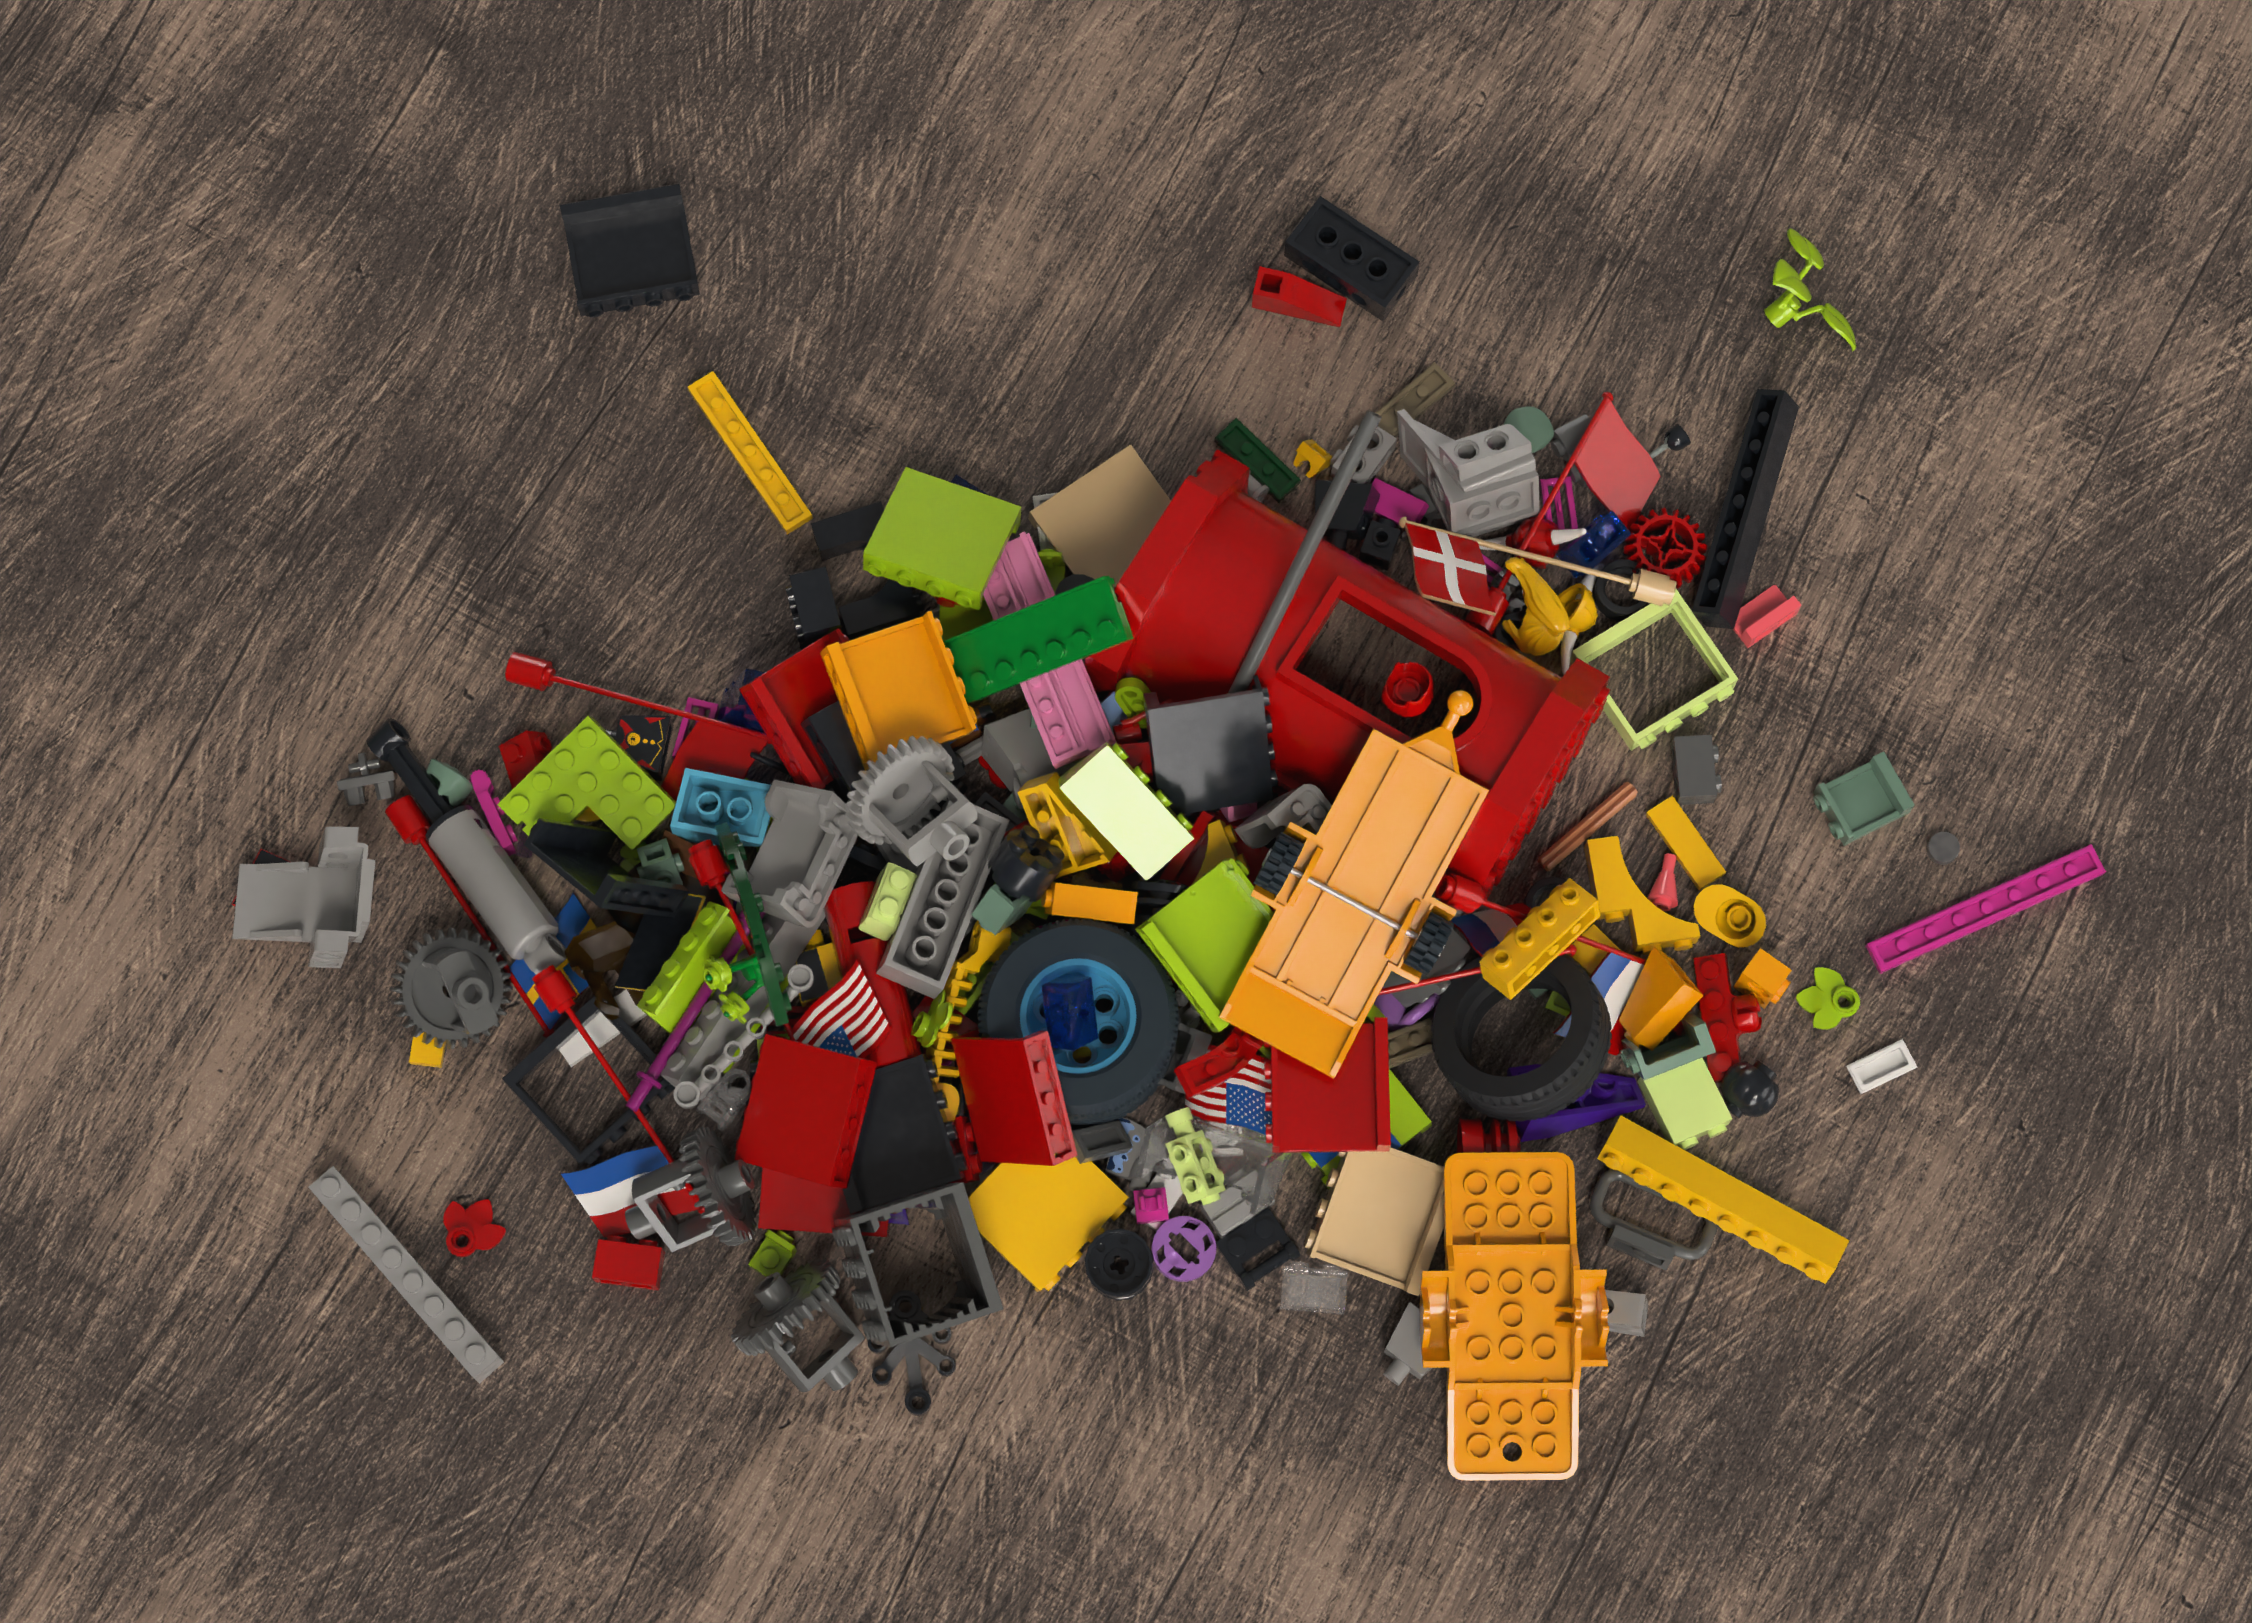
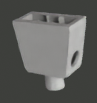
(1628, 1313)
(1405, 1348)

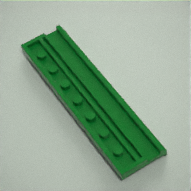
(1039, 639)

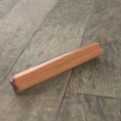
(1587, 826)

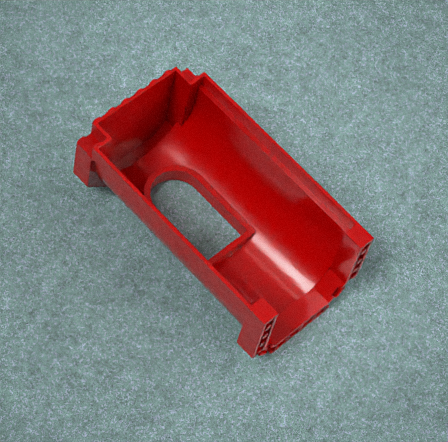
(1204, 593)

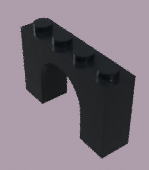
(888, 607)

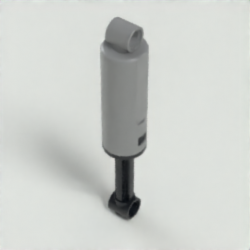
(475, 859)

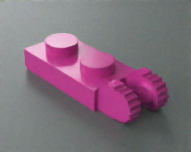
(484, 792)

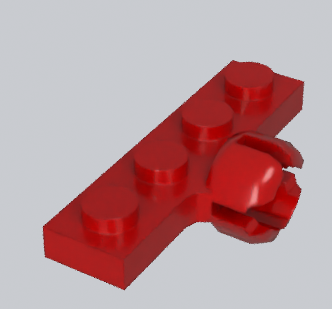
(1724, 1013)

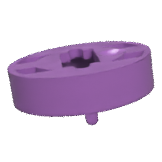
(1173, 1259)

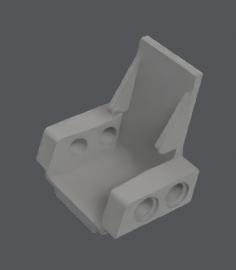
(1477, 492)
(310, 903)

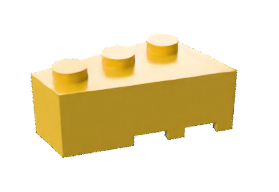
(1064, 825)

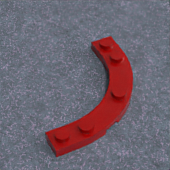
(1219, 1064)

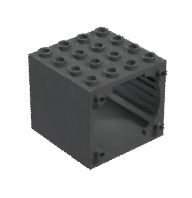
(975, 1291)

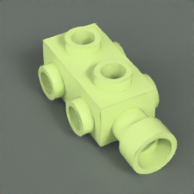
(1192, 1164)

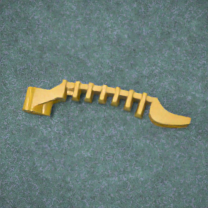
(982, 947)

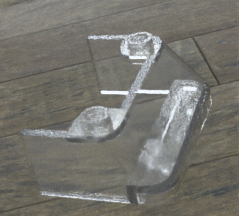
(1236, 1151)

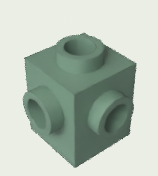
(660, 863)

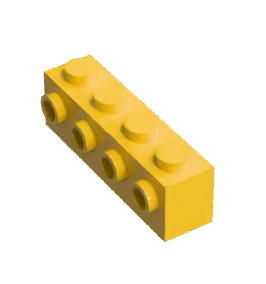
(1539, 938)

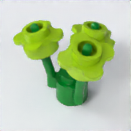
(719, 974)

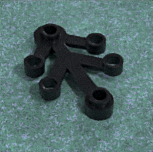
(910, 1351)

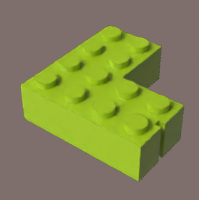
(592, 773)

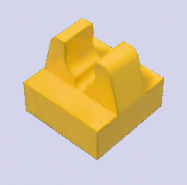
(1315, 454)

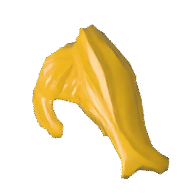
(1544, 616)

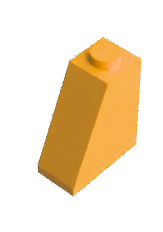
(1090, 903)
(1658, 1000)

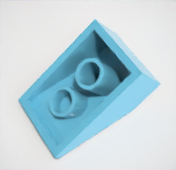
(715, 799)

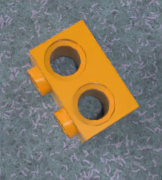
(1764, 978)

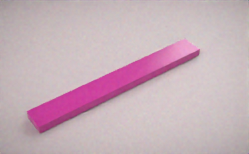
(1985, 909)

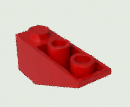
(1296, 297)

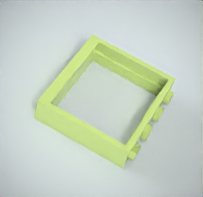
(1701, 641)

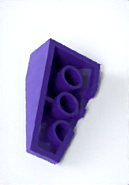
(1605, 1099)

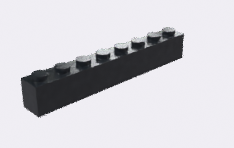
(1745, 509)

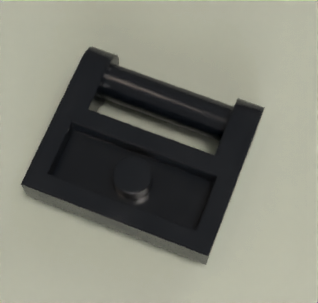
(1250, 1241)

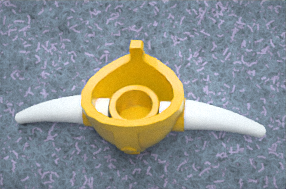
(1581, 614)

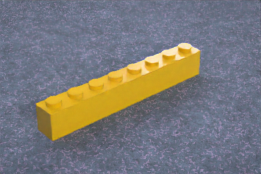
(1723, 1200)

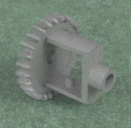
(901, 792)

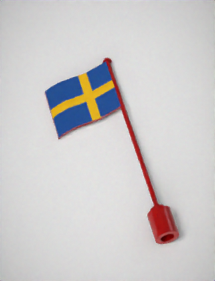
(572, 919)

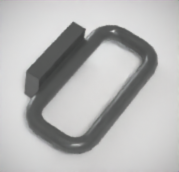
(1639, 1241)

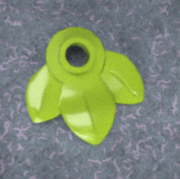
(1824, 997)
(927, 1025)

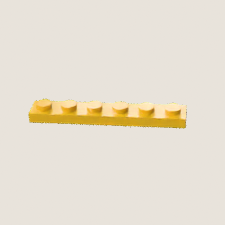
(750, 452)

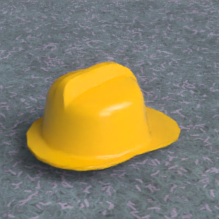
(1730, 915)

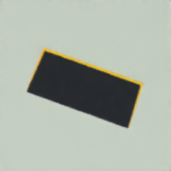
(655, 943)

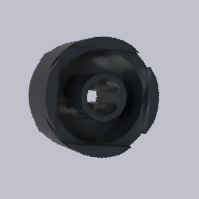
(1025, 864)

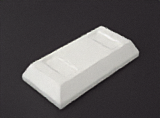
(1881, 1066)

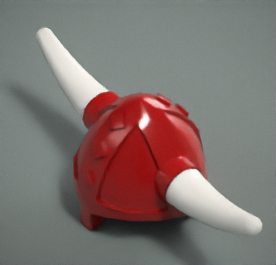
(1544, 542)

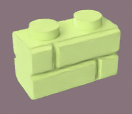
(887, 901)

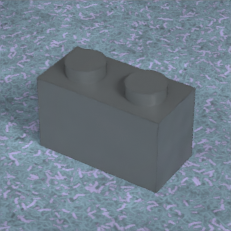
(1695, 769)

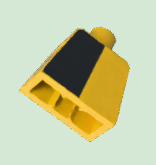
(823, 963)

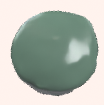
(1533, 425)
(450, 782)

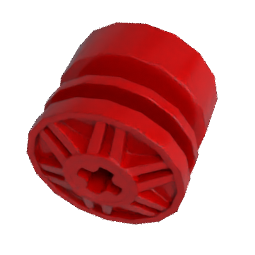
(1473, 1139)

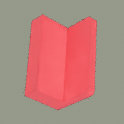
(1764, 615)

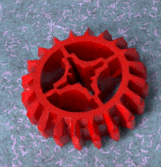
(1677, 552)

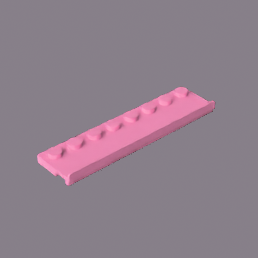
(1065, 698)

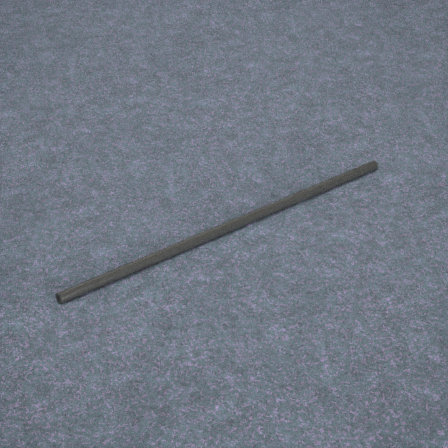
(1301, 561)

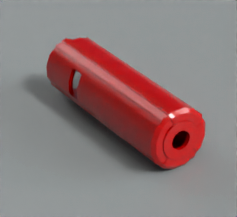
(843, 917)

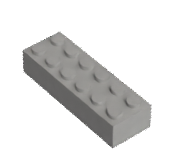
(941, 909)

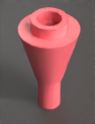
(1664, 889)

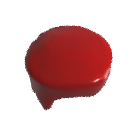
(1408, 689)

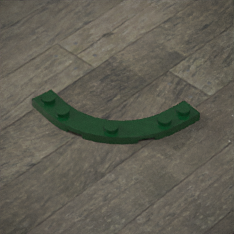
(752, 905)

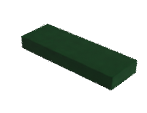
(1263, 463)

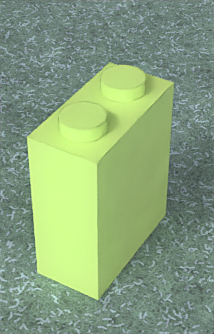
(1686, 1104)

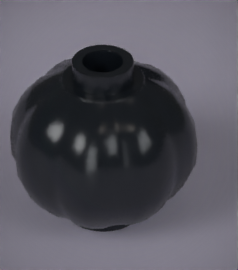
(1749, 1089)

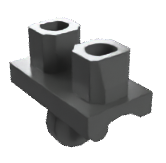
(382, 781)

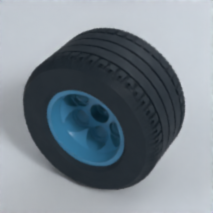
(1142, 1012)

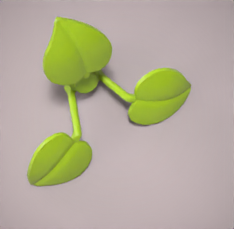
(1788, 304)

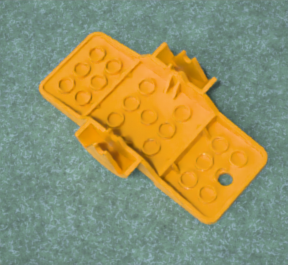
(1512, 1315)

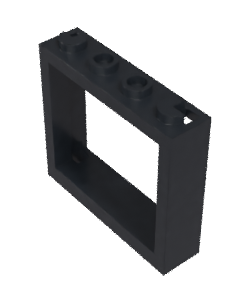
(551, 1046)

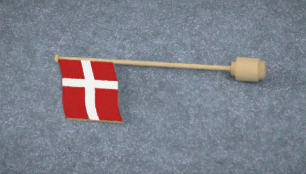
(1454, 572)

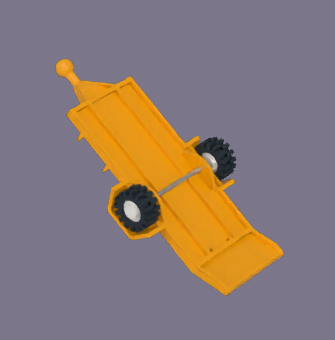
(1361, 896)

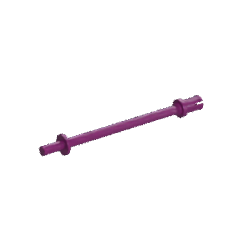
(650, 1078)

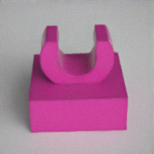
(1150, 1205)

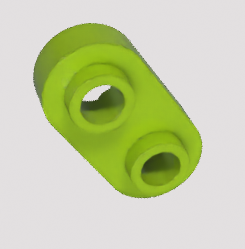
(1130, 697)

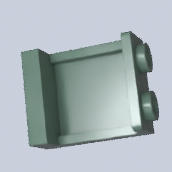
(1863, 800)
(1672, 1053)

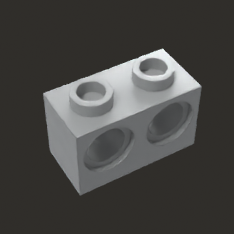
(1372, 459)

